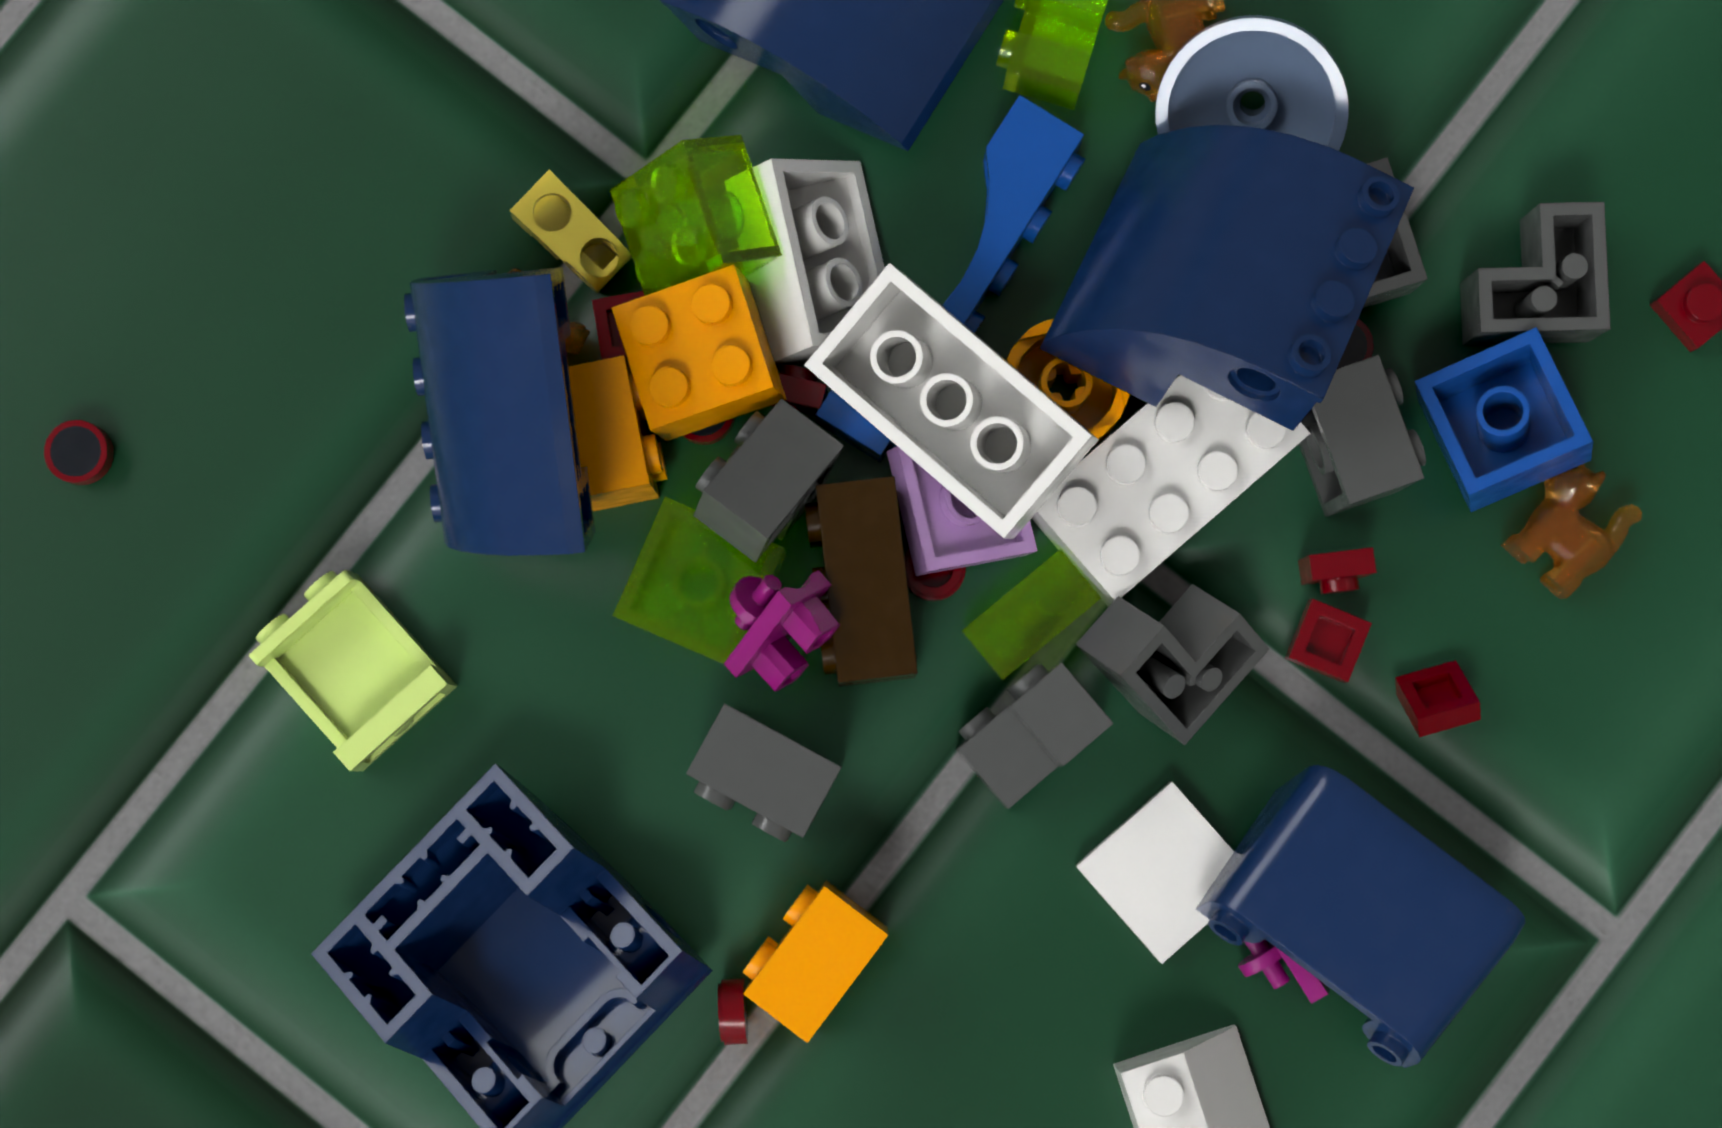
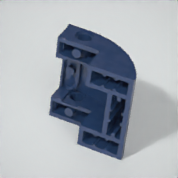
(852, 60)
(1230, 266)
(500, 412)
(511, 959)

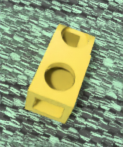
(570, 231)

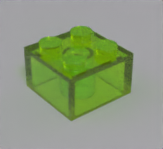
(695, 213)
(686, 583)

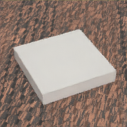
(1159, 870)

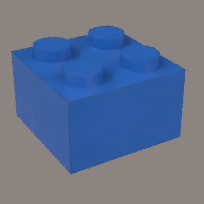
(1504, 419)

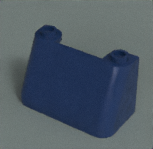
(1364, 909)

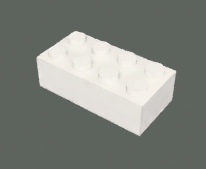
(951, 402)
(1159, 483)

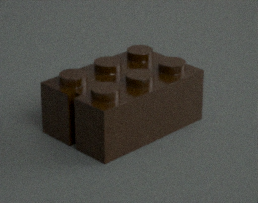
(868, 578)

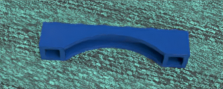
(1021, 169)

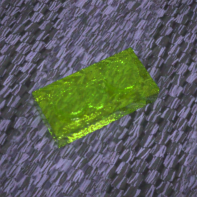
(1031, 614)

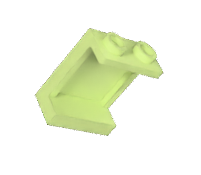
(352, 668)

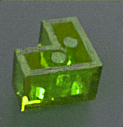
(1051, 49)

